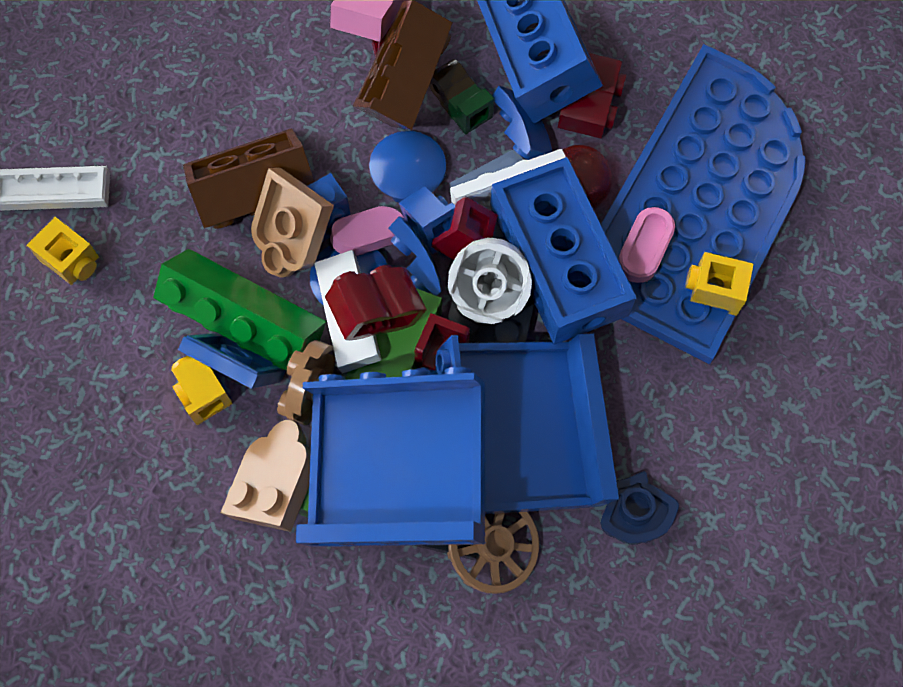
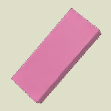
(364, 17)

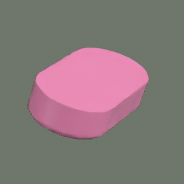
(364, 230)
(646, 244)

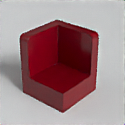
(468, 224)
(433, 336)

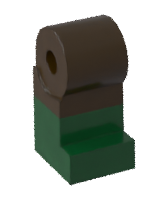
(461, 96)

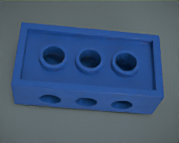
(544, 81)
(569, 226)

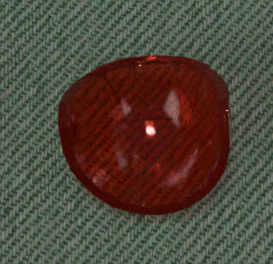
(592, 171)

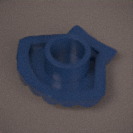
(640, 512)

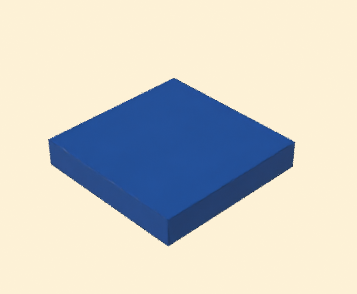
(231, 359)

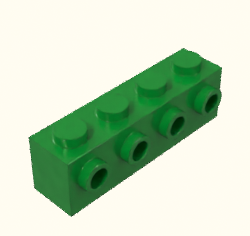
(236, 307)

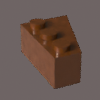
(404, 66)

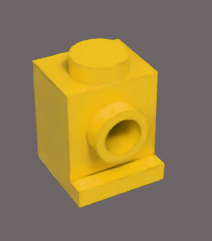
(64, 252)
(728, 274)
(199, 389)

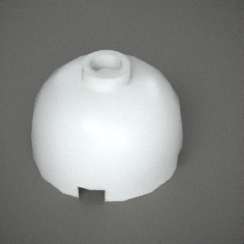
(490, 280)

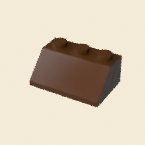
(232, 180)

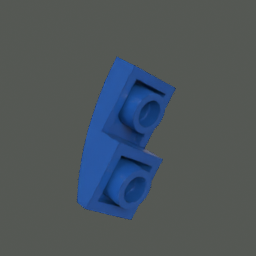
(529, 138)
(423, 268)

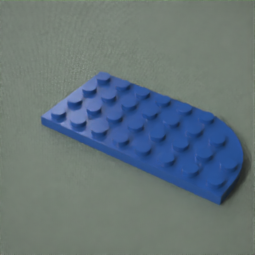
(727, 175)

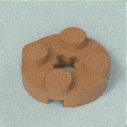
(305, 367)

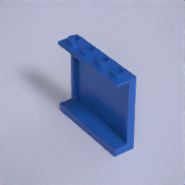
(541, 423)
(396, 460)

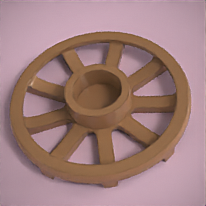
(497, 547)

